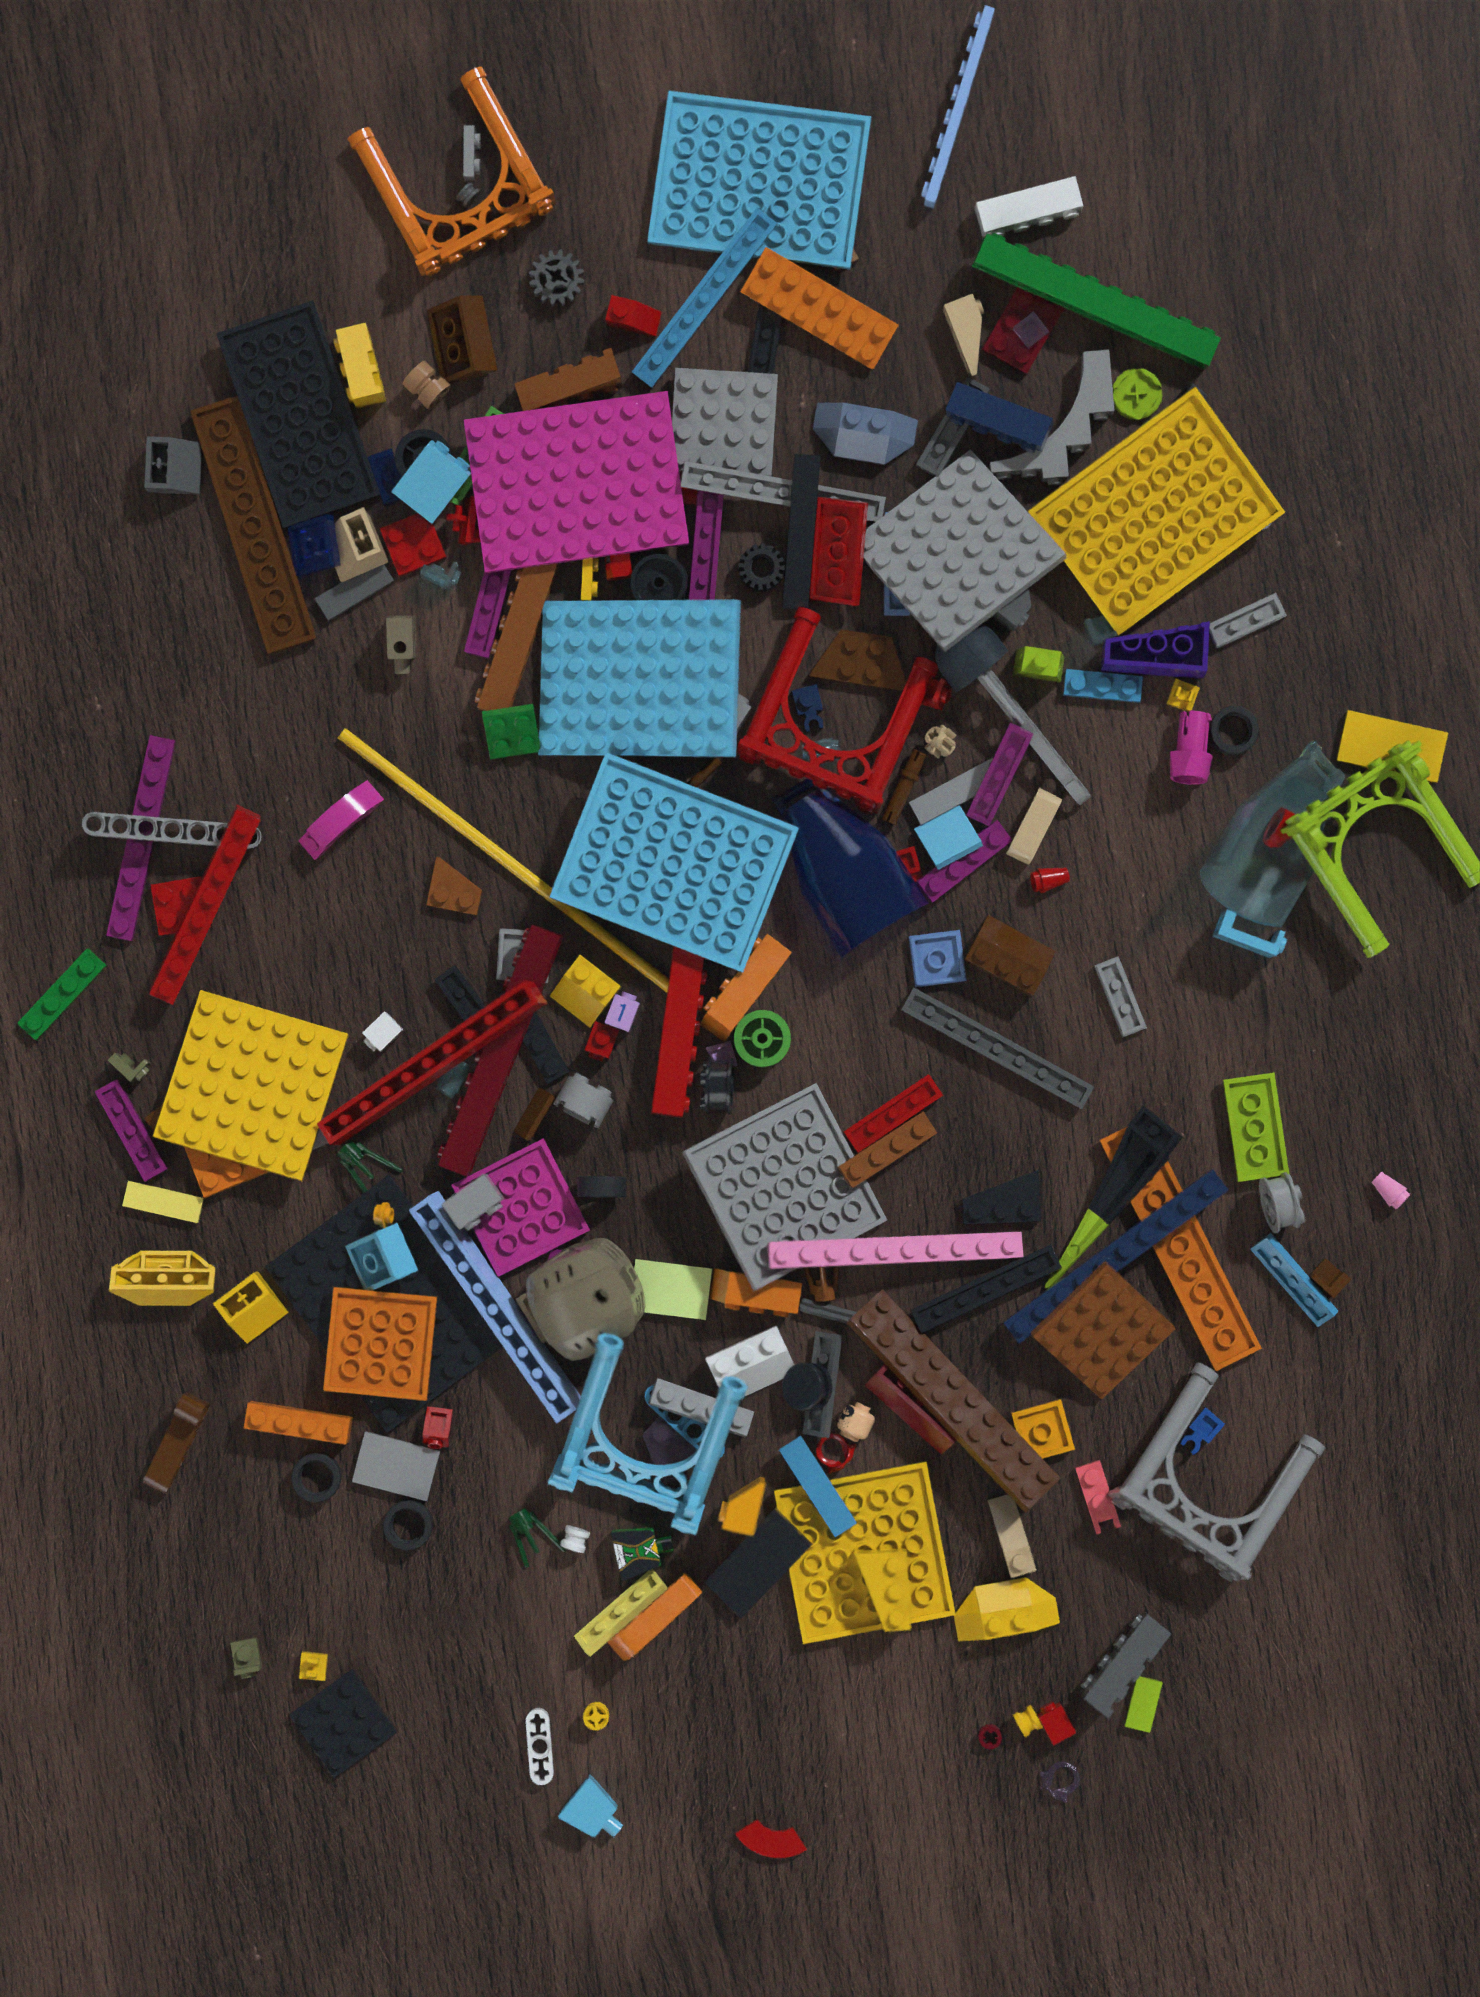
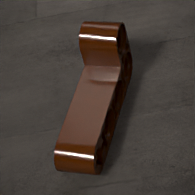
(176, 1442)

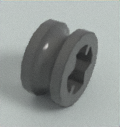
(468, 195)

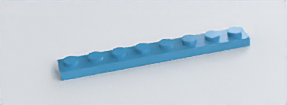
(704, 297)

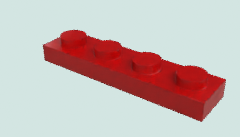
(893, 1113)

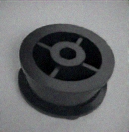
(412, 445)
(717, 1085)

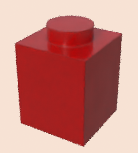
(1055, 1722)

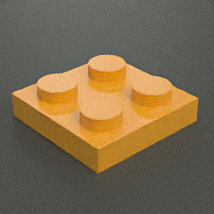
(1044, 1428)

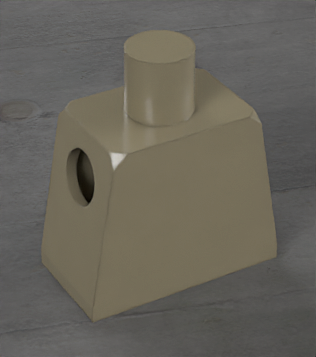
(401, 629)

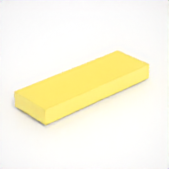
(163, 1201)

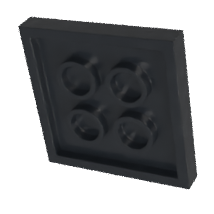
(343, 1723)

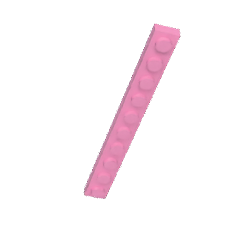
(894, 1250)

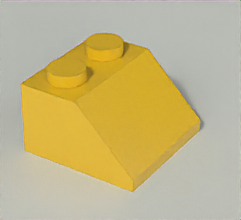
(585, 991)

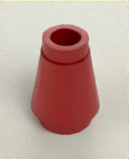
(1048, 878)

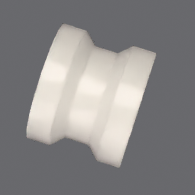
(575, 1538)

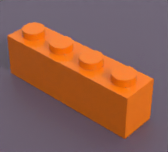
(298, 1422)

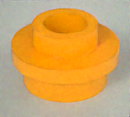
(383, 1215)

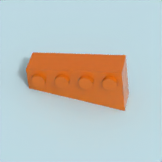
(745, 987)

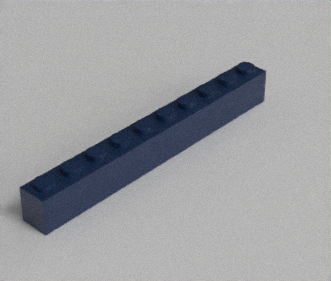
(1121, 1250)

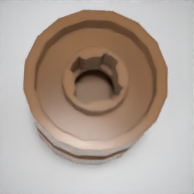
(426, 385)

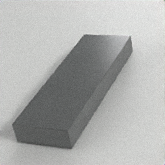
(353, 591)

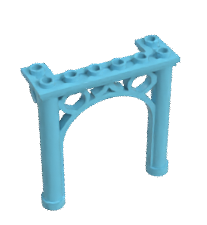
(683, 1501)

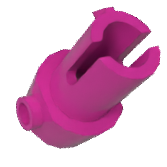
(1191, 761)

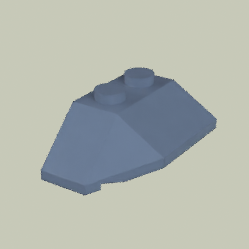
(864, 432)

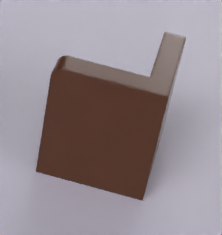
(1329, 1278)

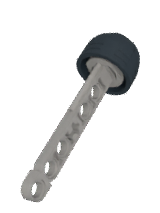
(972, 660)

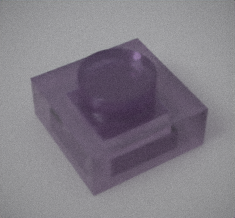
(1030, 330)

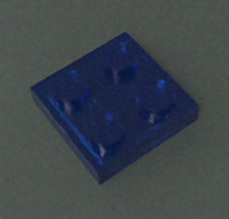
(314, 545)

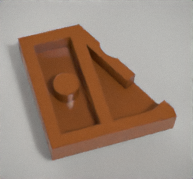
(453, 890)

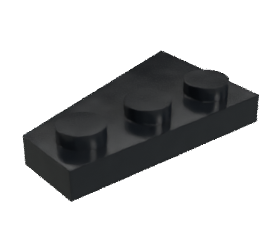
(1005, 1203)

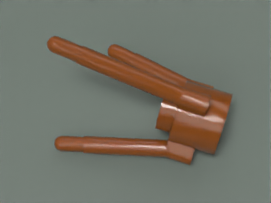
(824, 1289)

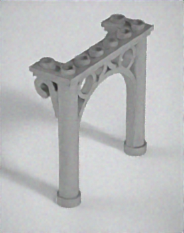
(1161, 1448)

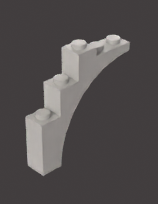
(1092, 400)

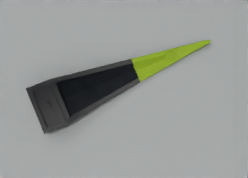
(1137, 1160)

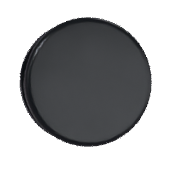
(807, 1386)

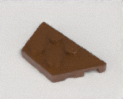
(861, 661)

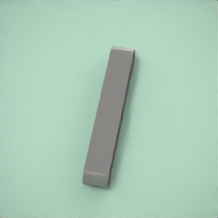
(158, 833)

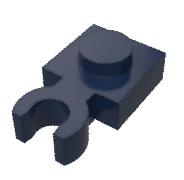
(808, 703)

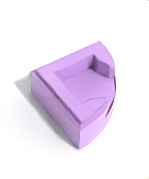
(722, 1052)

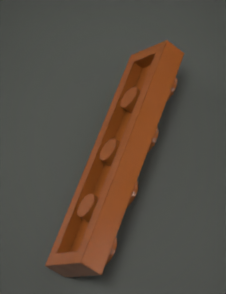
(887, 1150)

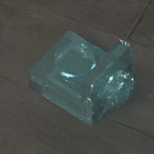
(436, 575)

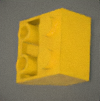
(251, 1307)

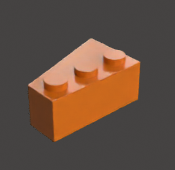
(735, 1290)

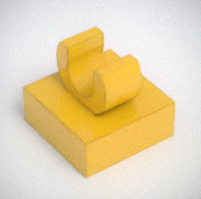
(1182, 695)
(313, 1666)

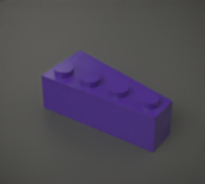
(1160, 652)

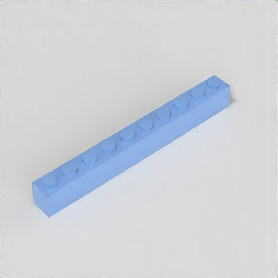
(497, 1307)

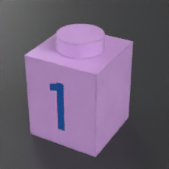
(622, 1011)

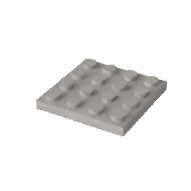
(725, 419)

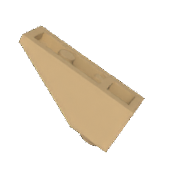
(965, 324)
(1011, 1535)

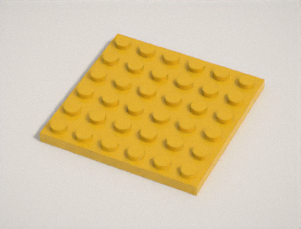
(250, 1085)
(891, 1512)

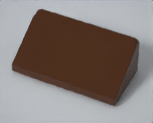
(534, 1114)

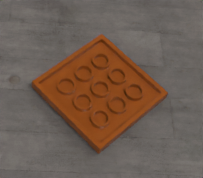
(1103, 1330)

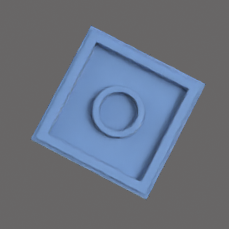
(937, 958)

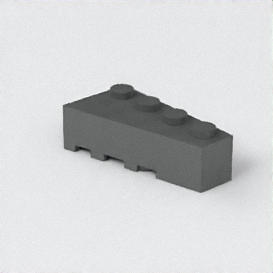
(1124, 1663)

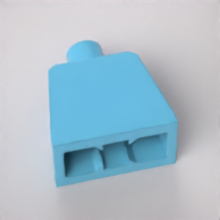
(591, 1809)

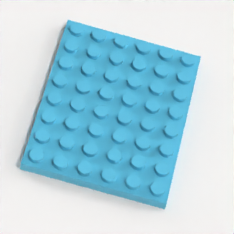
(743, 155)
(639, 678)
(674, 862)

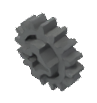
(562, 268)

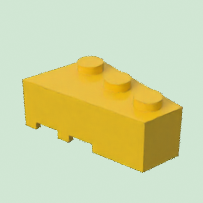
(359, 366)
(887, 1582)

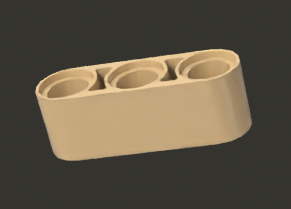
(1034, 826)

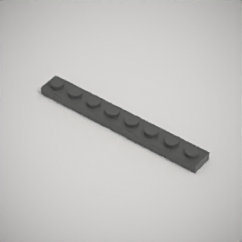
(997, 1048)

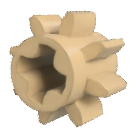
(940, 741)

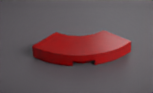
(771, 1842)

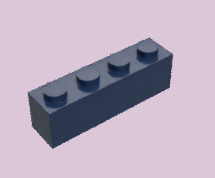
(999, 417)

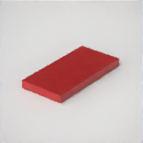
(838, 551)

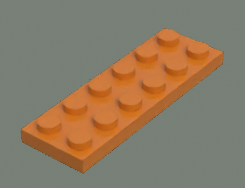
(819, 308)

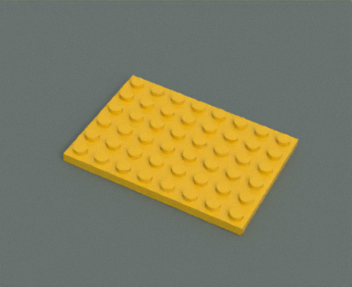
(1157, 511)

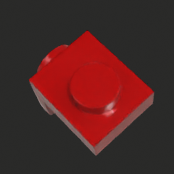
(937, 694)

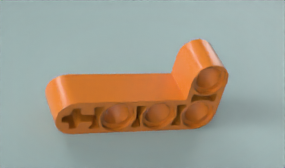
(655, 1617)

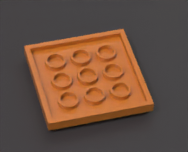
(380, 1343)

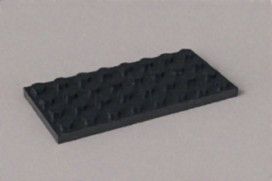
(298, 414)

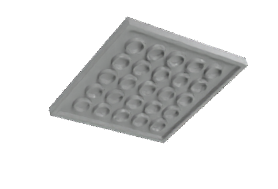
(959, 550)
(782, 1182)

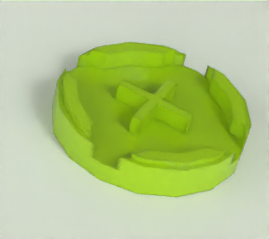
(1137, 394)

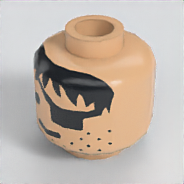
(855, 1422)

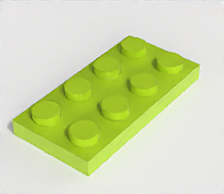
(1255, 1127)

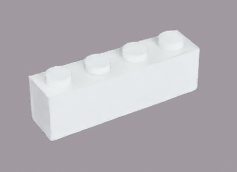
(1029, 207)

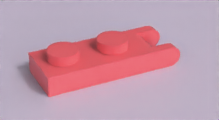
(1095, 1493)

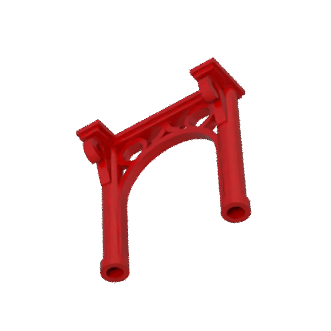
(867, 797)

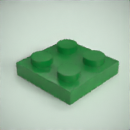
(511, 731)

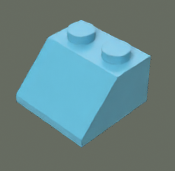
(381, 1257)

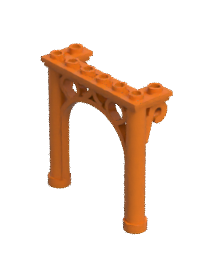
(404, 212)

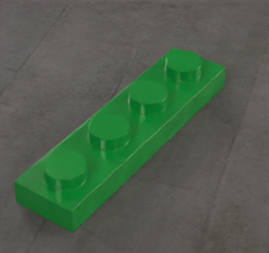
(62, 994)

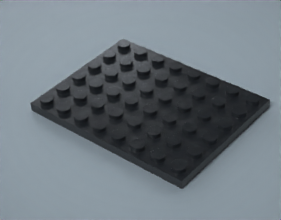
(321, 1262)

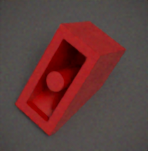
(632, 316)

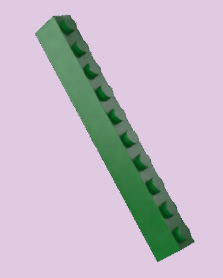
(1096, 301)

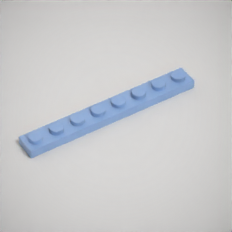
(960, 96)

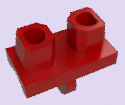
(468, 532)

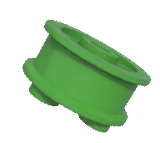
(765, 1053)

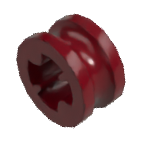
(989, 1744)

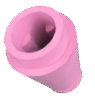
(1390, 1190)

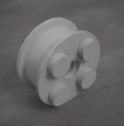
(1281, 1202)

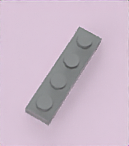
(695, 1405)

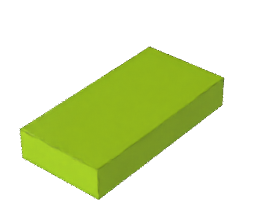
(1143, 1704)

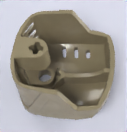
(569, 1309)

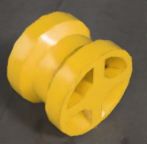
(596, 1720)
(1027, 1721)

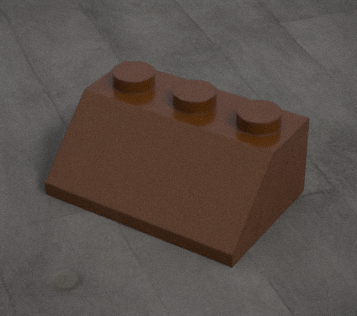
(462, 338)
(1010, 955)

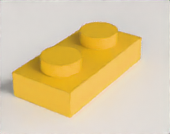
(589, 588)

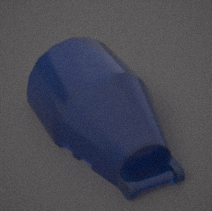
(846, 868)

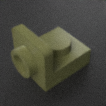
(124, 1064)
(246, 1657)

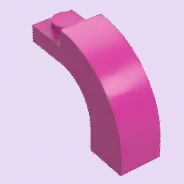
(339, 818)

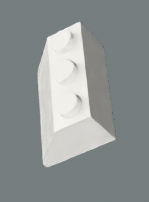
(754, 1360)

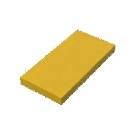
(1371, 737)

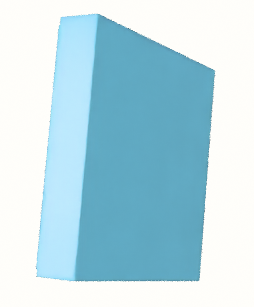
(948, 837)

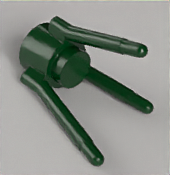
(352, 1155)
(521, 1523)

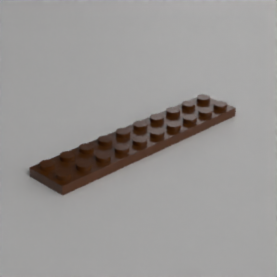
(253, 525)
(953, 1400)

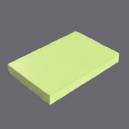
(674, 1288)

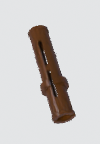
(904, 786)

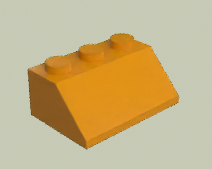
(742, 1508)

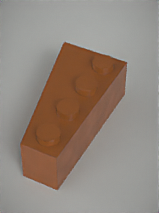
(570, 383)

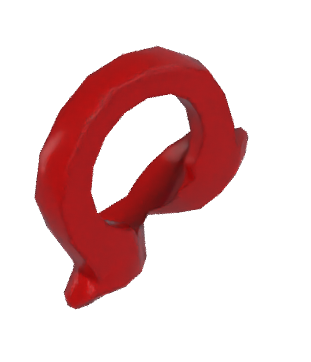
(848, 1450)

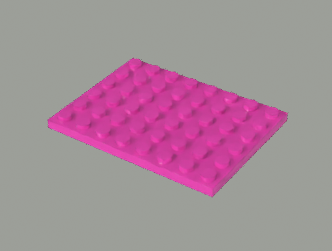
(576, 482)

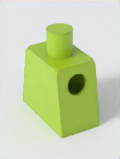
(1038, 663)

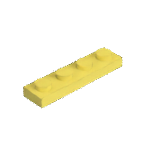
(620, 1612)

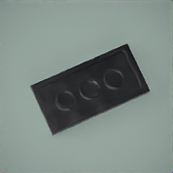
(758, 1563)

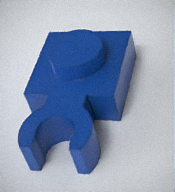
(1204, 1427)

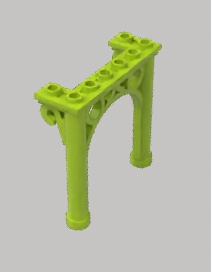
(1307, 834)

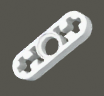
(534, 1766)

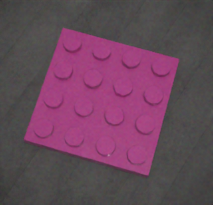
(535, 1212)

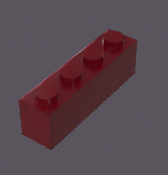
(909, 1408)

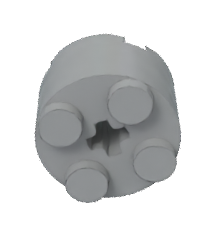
(584, 1100)

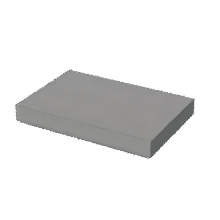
(396, 1466)

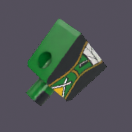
(639, 1550)

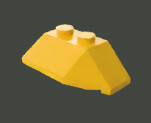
(163, 1278)
(1005, 1610)

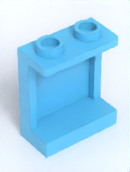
(432, 480)
(1226, 933)

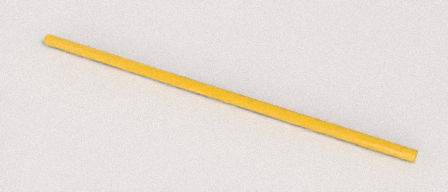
(503, 858)

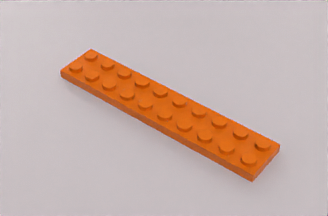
(1194, 1273)

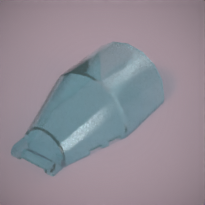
(1248, 874)

